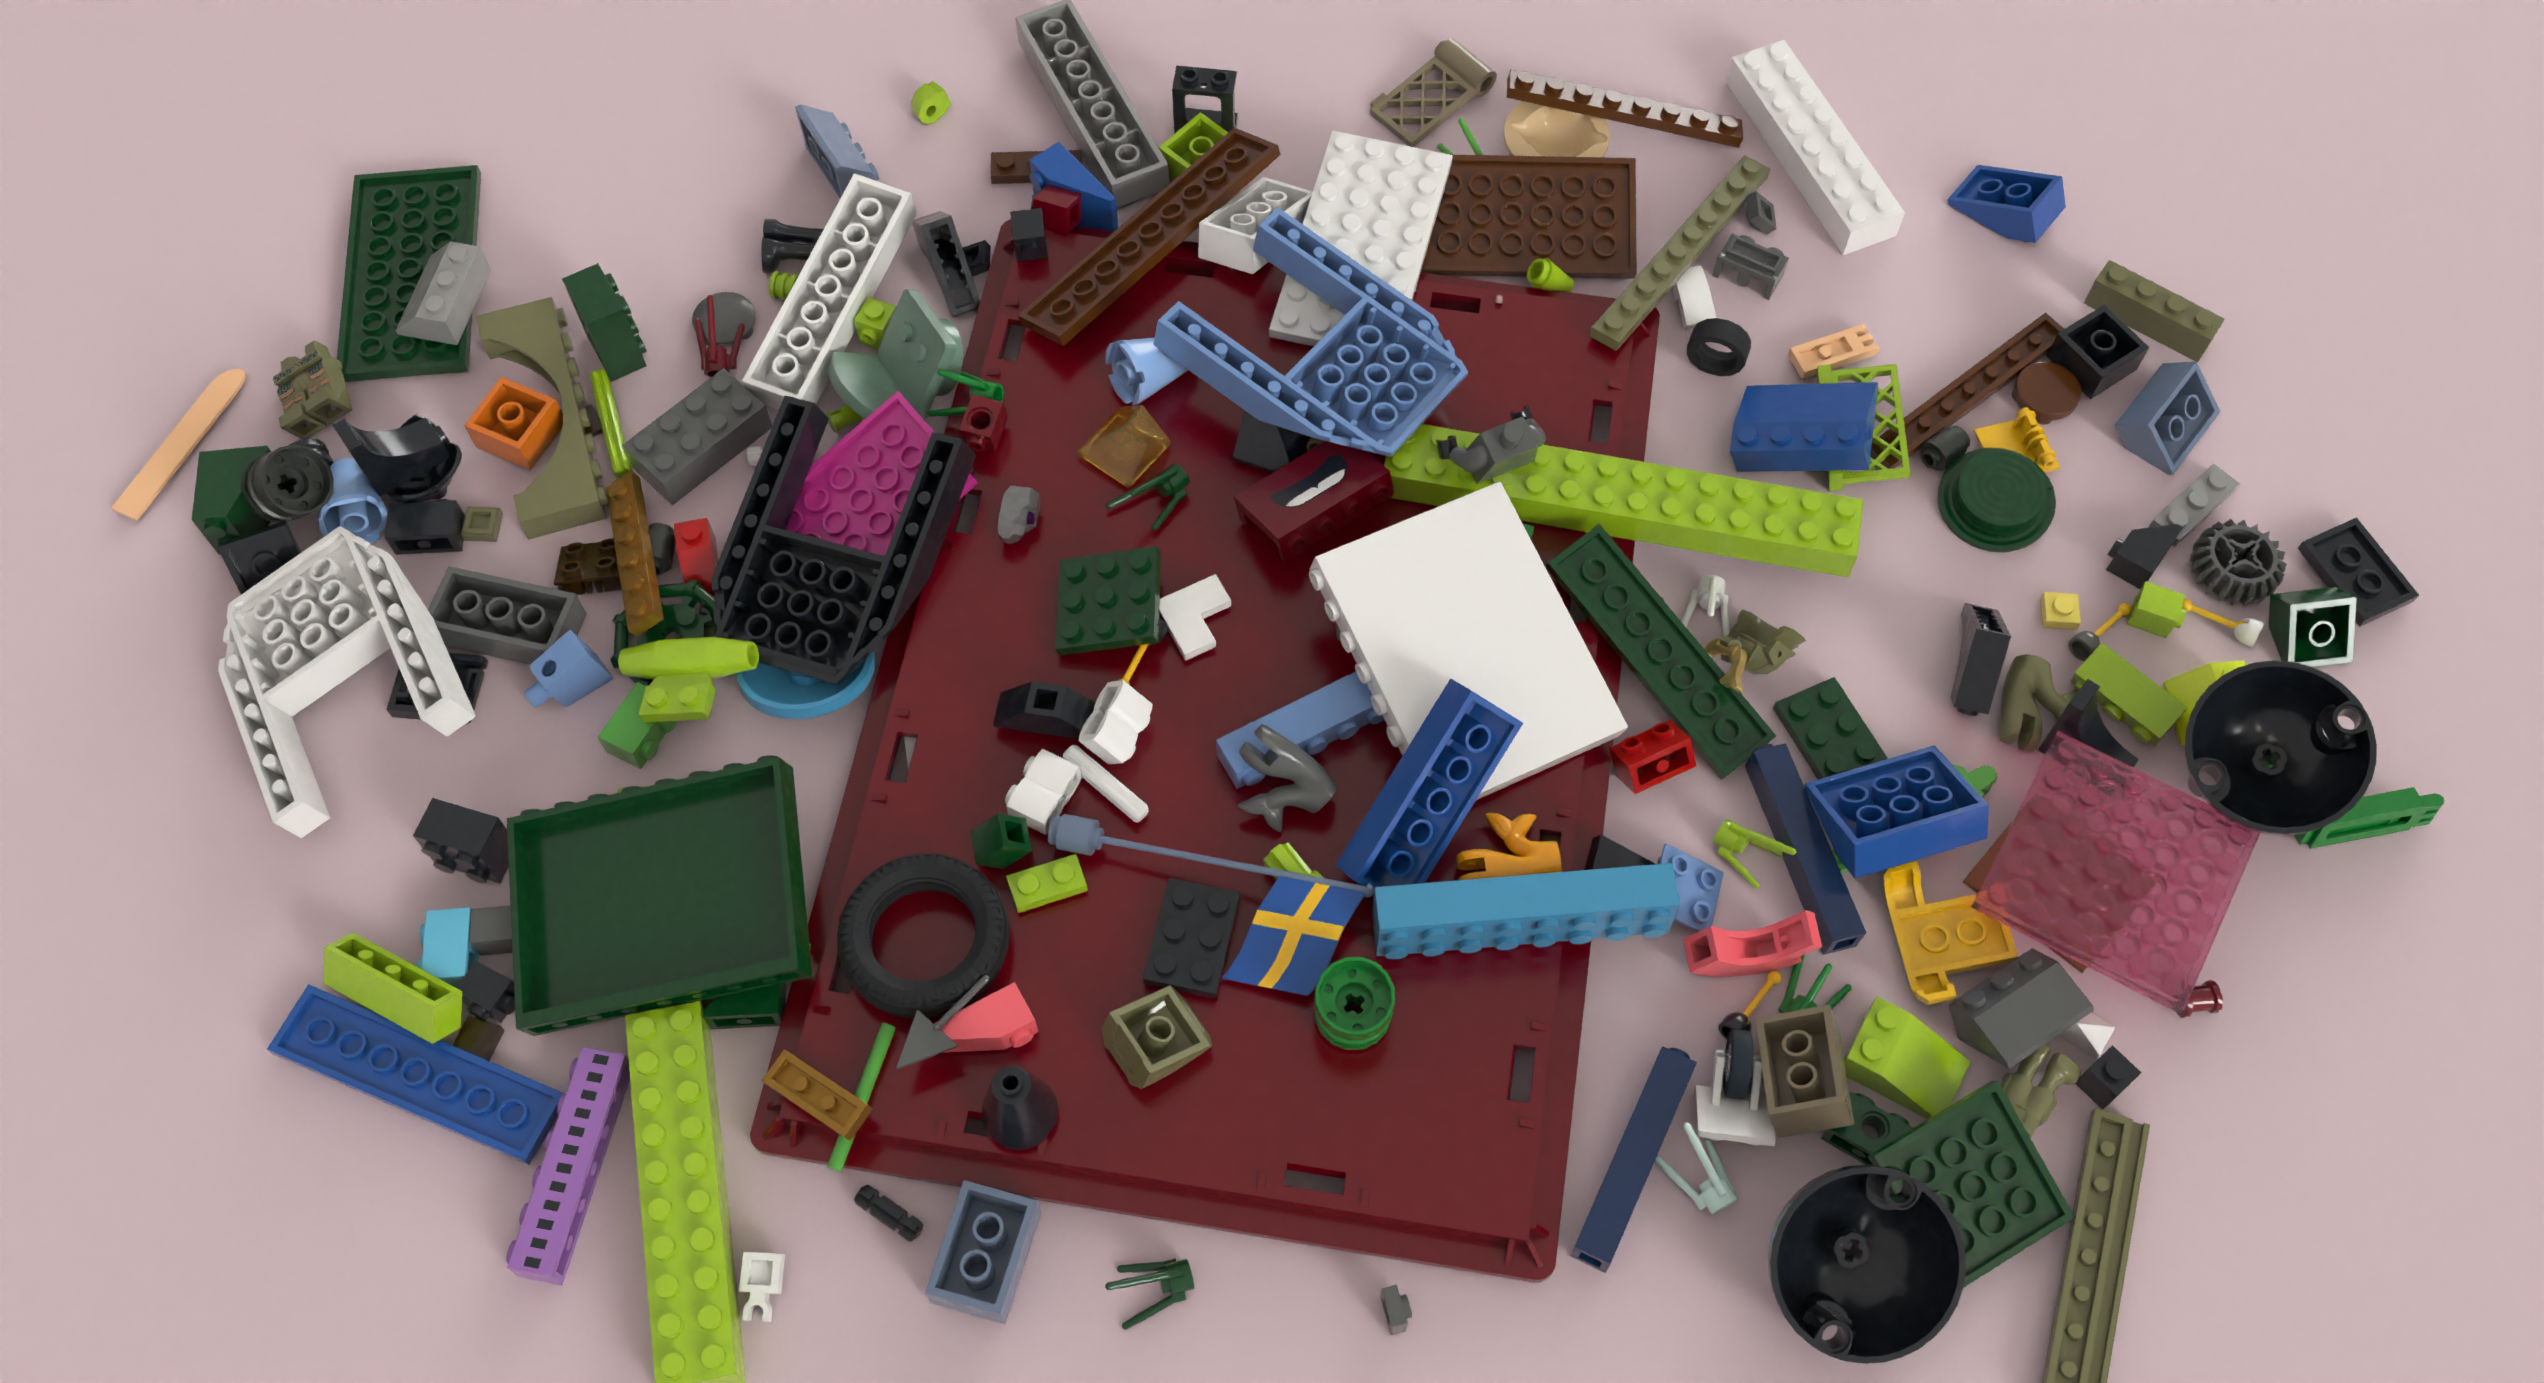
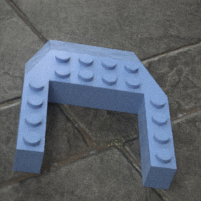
(1360, 383)

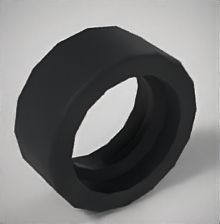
(1723, 333)

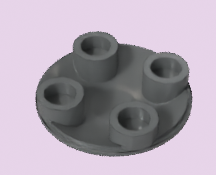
(729, 312)

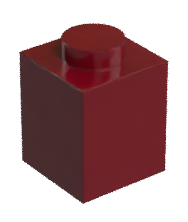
(1059, 208)

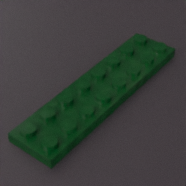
(1659, 651)

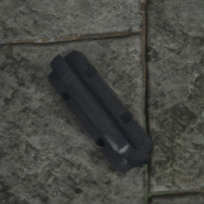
(888, 1213)

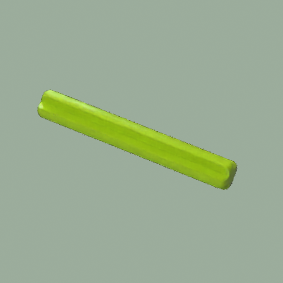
(610, 422)

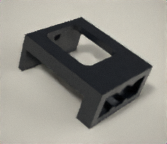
(1218, 84)

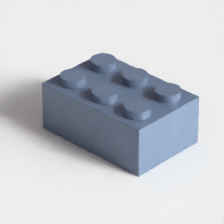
(983, 1252)

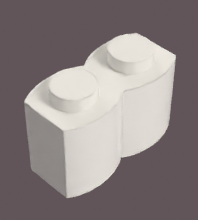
(1116, 722)
(1043, 790)

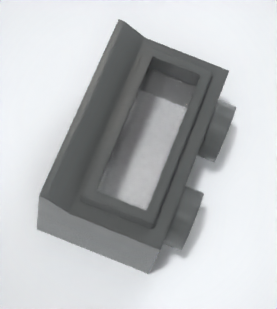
(1752, 260)

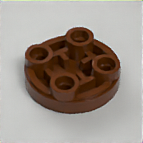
(2047, 391)

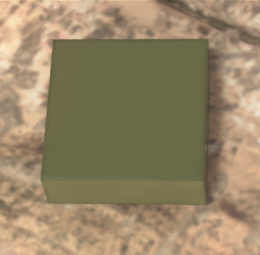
(481, 524)

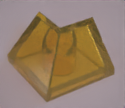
(1125, 444)

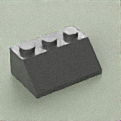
(2019, 1008)

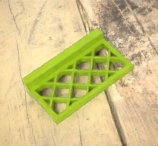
(1876, 470)

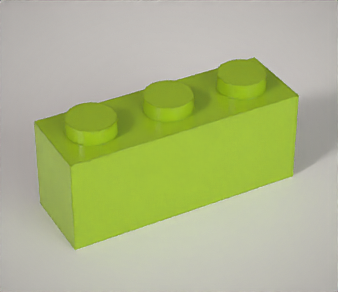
(2130, 695)

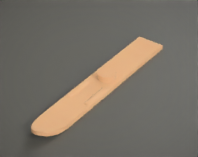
(179, 444)

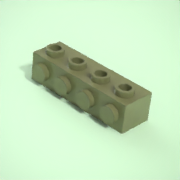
(2154, 310)

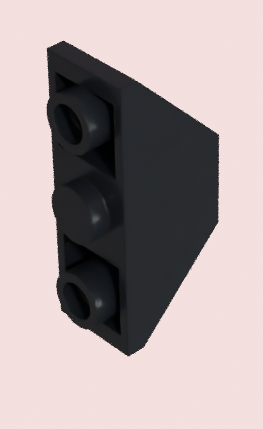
(1043, 710)

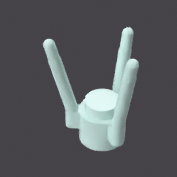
(1717, 1190)

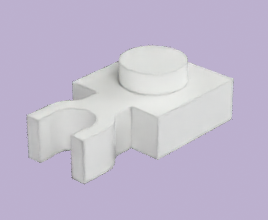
(761, 1277)

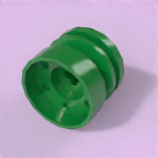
(1358, 983)

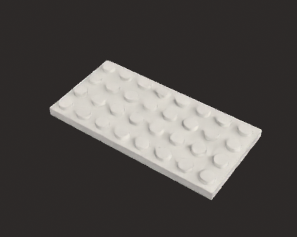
(1375, 207)

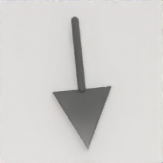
(926, 1038)

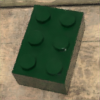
(606, 321)

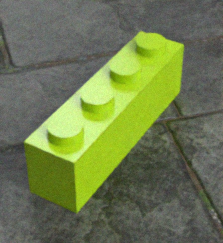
(392, 987)

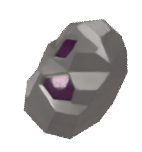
(1018, 513)

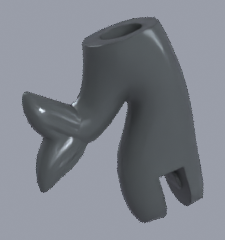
(1285, 760)

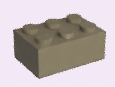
(1804, 1071)

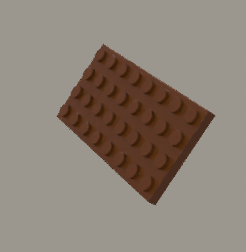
(1518, 209)

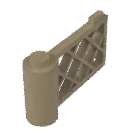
(1456, 65)

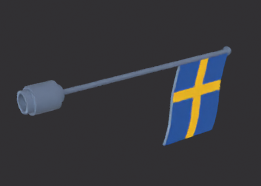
(1291, 930)

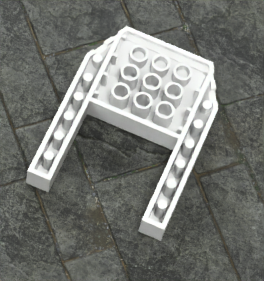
(308, 634)

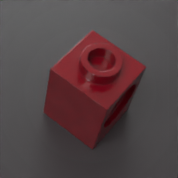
(980, 411)

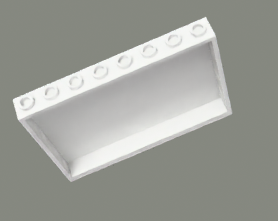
(1471, 604)

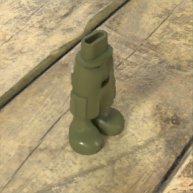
(2036, 1103)

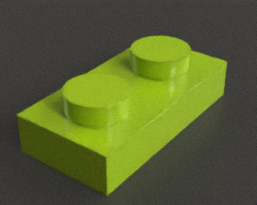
(1047, 883)

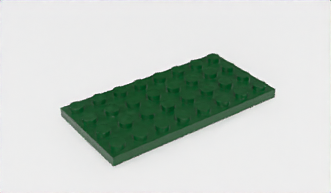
(392, 233)

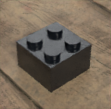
(2098, 350)
(464, 841)

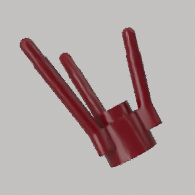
(716, 357)

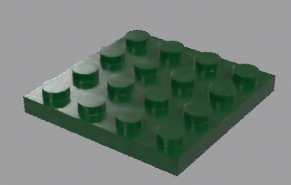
(1984, 1174)

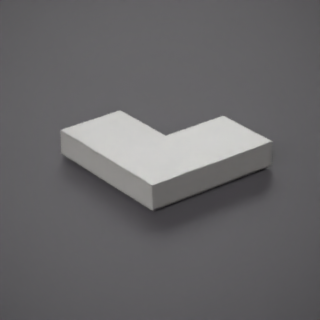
(1186, 611)

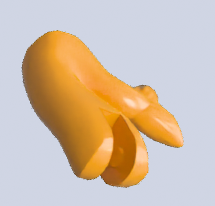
(1529, 857)

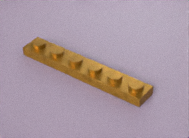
(634, 554)

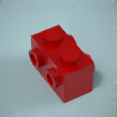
(1652, 756)

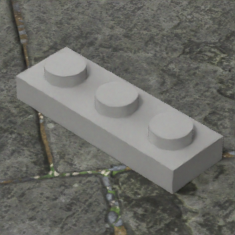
(2197, 501)

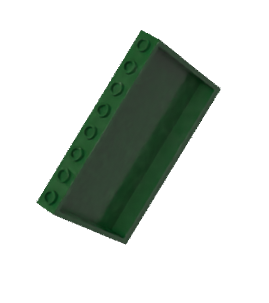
(657, 896)

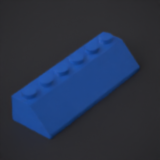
(1430, 790)

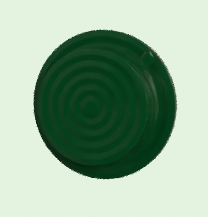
(1996, 500)

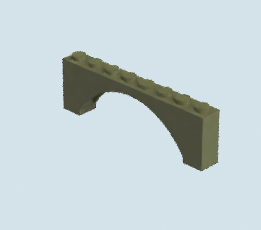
(568, 486)

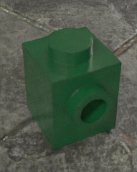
(1000, 841)

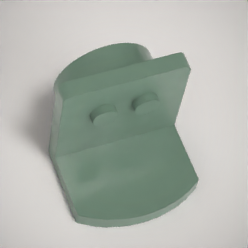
(906, 361)

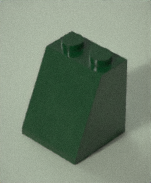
(218, 497)

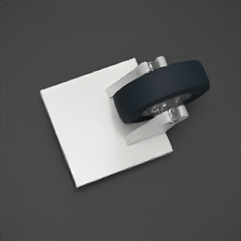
(1734, 1113)

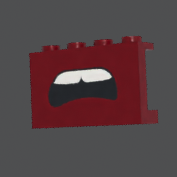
(1314, 496)

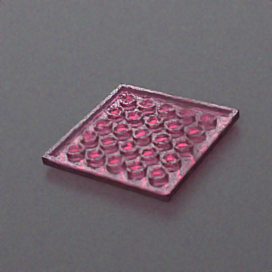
(2117, 871)

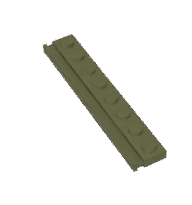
(2097, 1250)

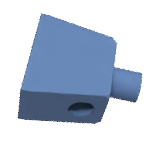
(566, 672)

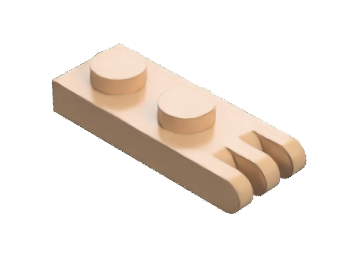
(1835, 349)

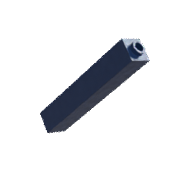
(1813, 865)
(1634, 1159)

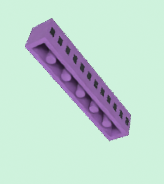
(570, 1167)

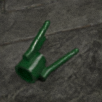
(1168, 483)
(1173, 1278)

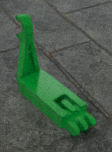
(2376, 816)

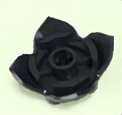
(433, 482)

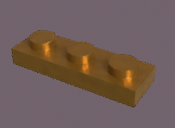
(817, 1095)

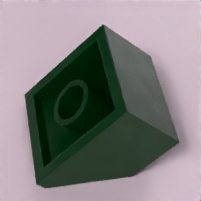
(2313, 626)

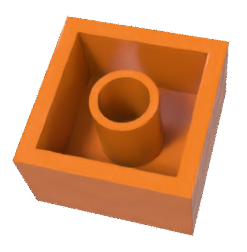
(515, 423)

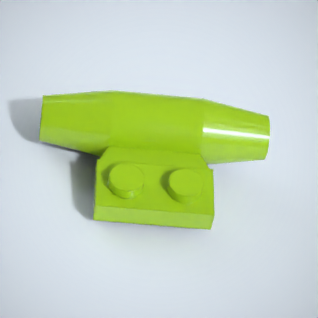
(684, 674)

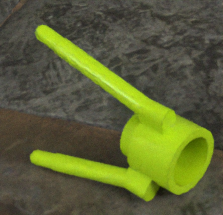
(1735, 838)

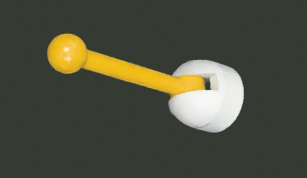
(2245, 630)

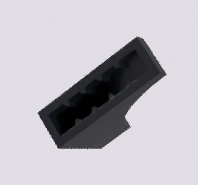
(946, 256)
(396, 454)
(1980, 659)
(2084, 724)

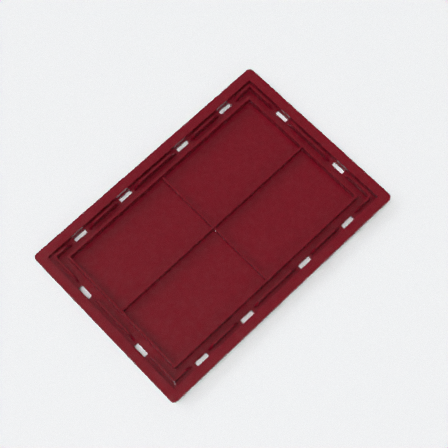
(1422, 1118)

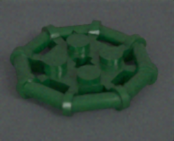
(677, 618)

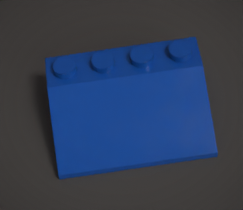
(1804, 427)
(1898, 811)

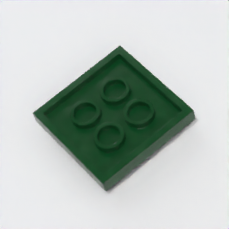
(1108, 601)

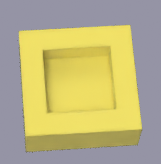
(2060, 610)

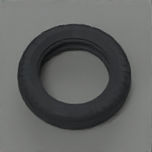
(902, 878)

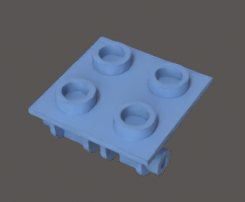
(1697, 888)

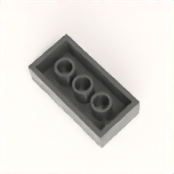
(697, 436)
(502, 615)

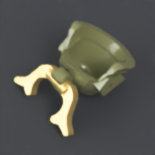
(1753, 648)

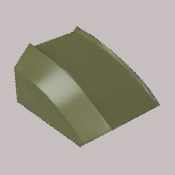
(1154, 1036)

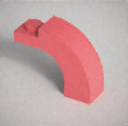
(1752, 952)

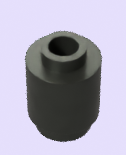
(1945, 447)
(663, 546)

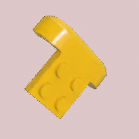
(1941, 935)

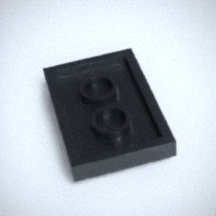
(2357, 564)
(1192, 938)

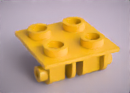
(2021, 436)

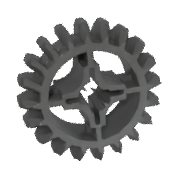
(2248, 579)

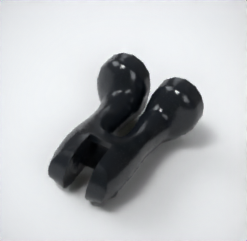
(779, 244)

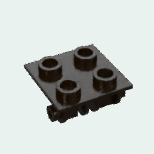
(585, 563)

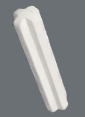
(1107, 784)

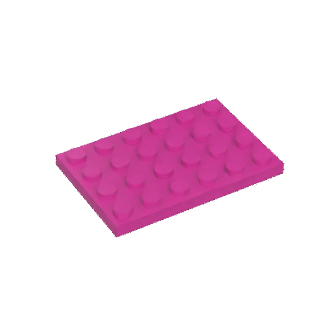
(864, 480)

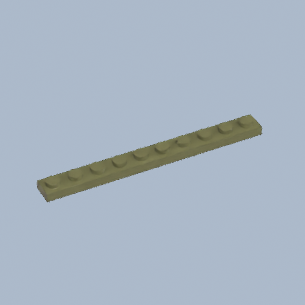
(1678, 253)

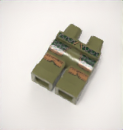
(309, 389)

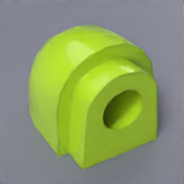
(930, 102)

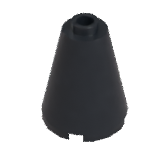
(1018, 1109)

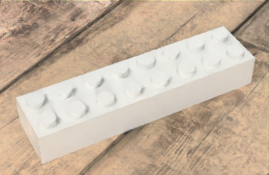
(1814, 147)
(830, 292)

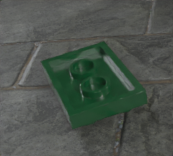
(1828, 729)

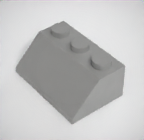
(446, 294)

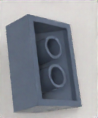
(832, 148)
(2168, 416)

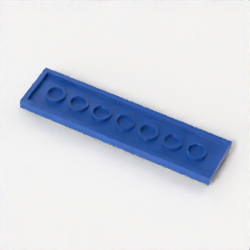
(417, 1076)

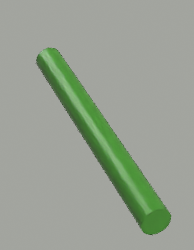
(864, 1090)

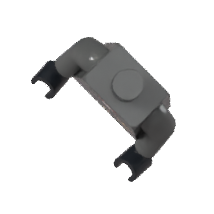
(1497, 448)

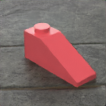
(992, 1023)

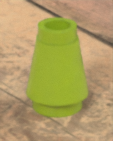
(1547, 276)

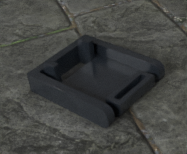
(469, 671)

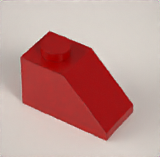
(696, 551)

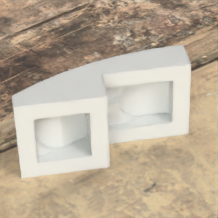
(1694, 297)

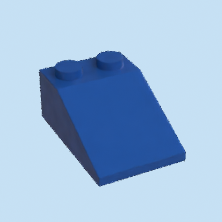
(1061, 169)
(2011, 201)

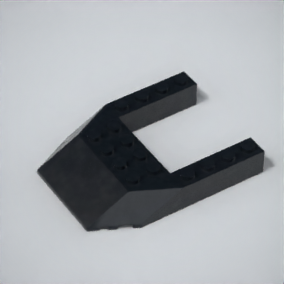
(815, 601)

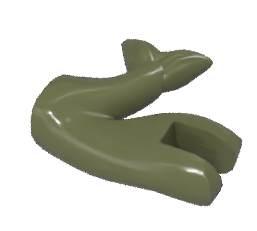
(2019, 713)

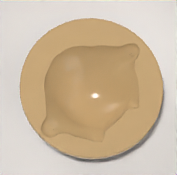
(1554, 132)

